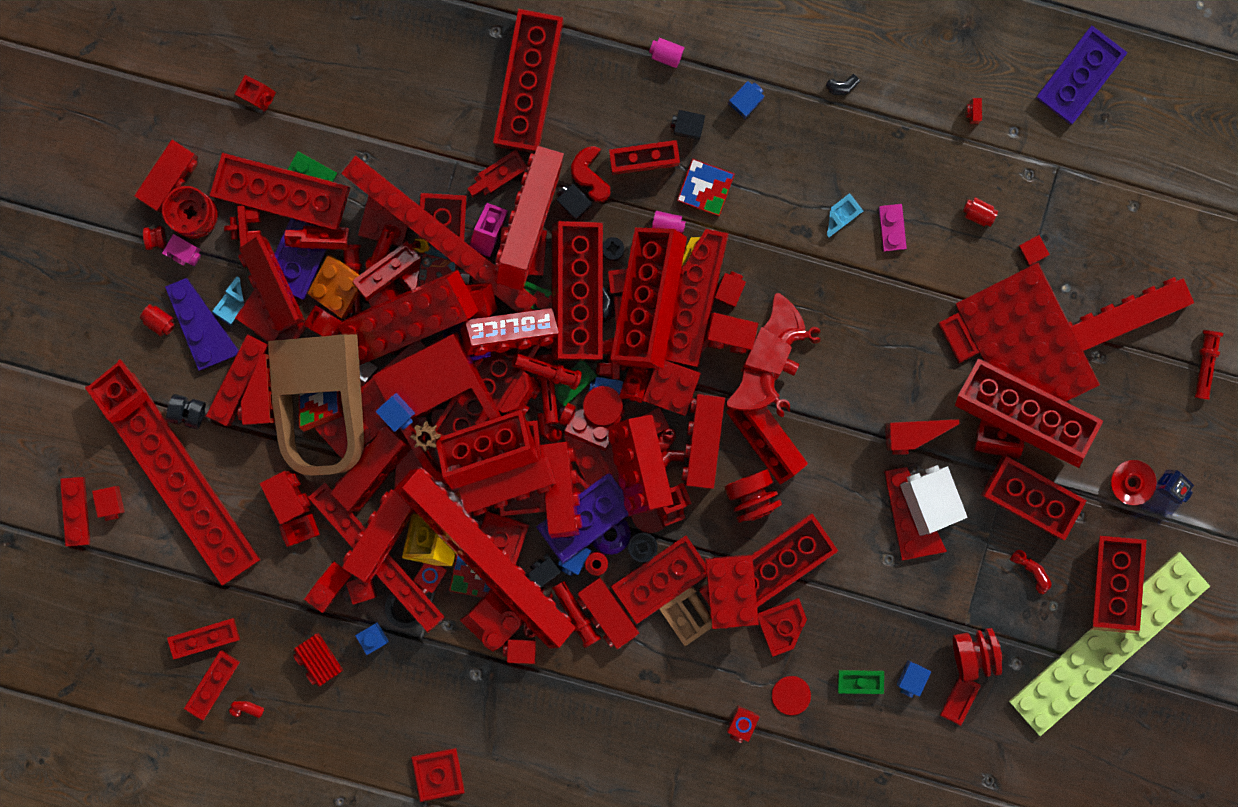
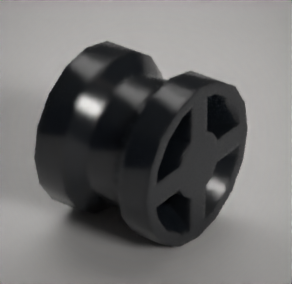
(613, 253)

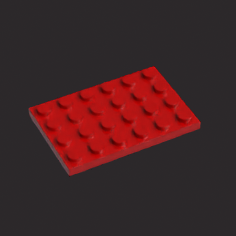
(1028, 335)

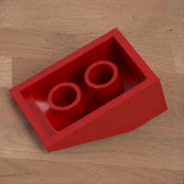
(257, 400)
(911, 435)

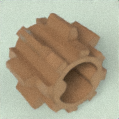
(426, 428)

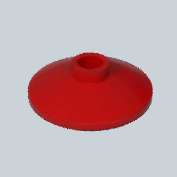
(1143, 488)

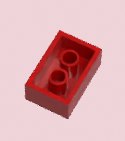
(732, 591)

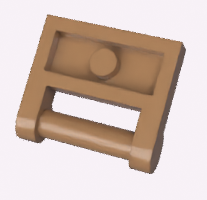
(681, 619)

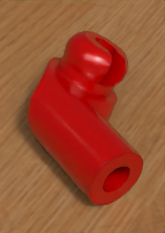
(672, 455)

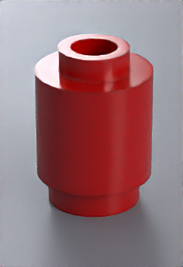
(980, 212)
(157, 320)
(596, 556)

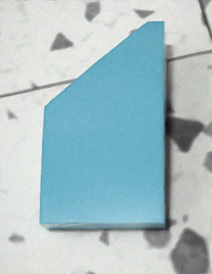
(843, 213)
(230, 303)

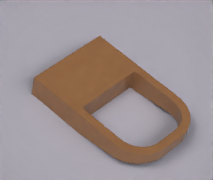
(316, 367)

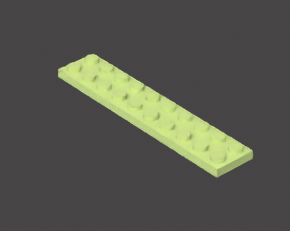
(1102, 652)

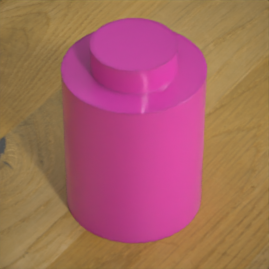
(666, 52)
(668, 221)

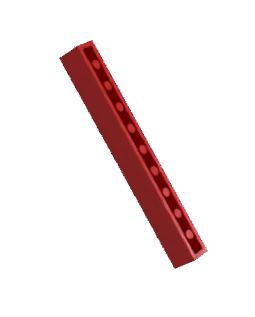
(434, 232)
(485, 558)

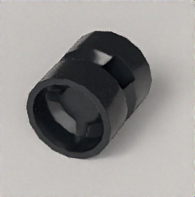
(178, 409)
(642, 547)

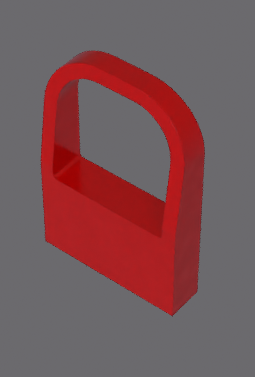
(431, 379)

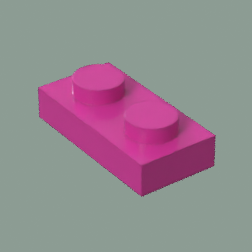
(892, 227)

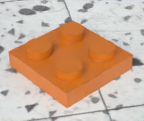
(334, 286)

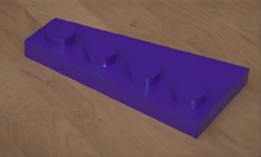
(203, 333)

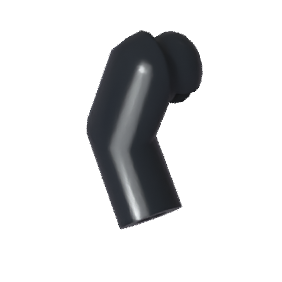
(841, 87)
(608, 305)

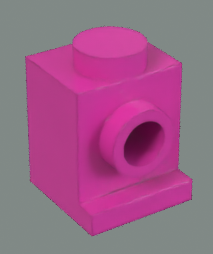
(182, 250)

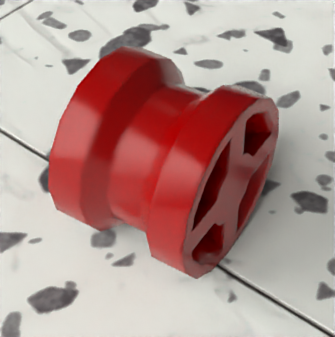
(154, 238)

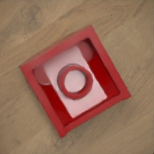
(523, 391)
(117, 392)
(492, 621)

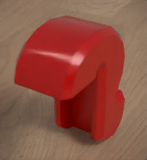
(586, 177)

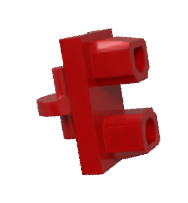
(245, 217)
(610, 369)
(636, 384)

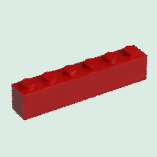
(1132, 313)

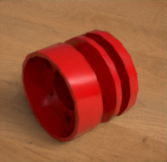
(187, 200)
(753, 496)
(977, 654)

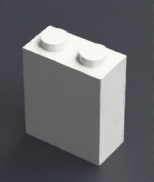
(933, 500)

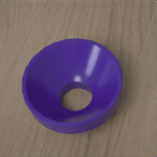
(617, 545)

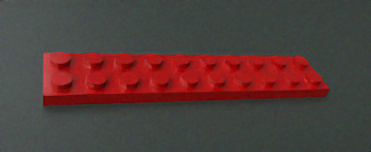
(186, 491)

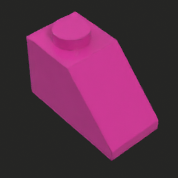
(488, 229)

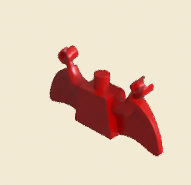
(771, 358)

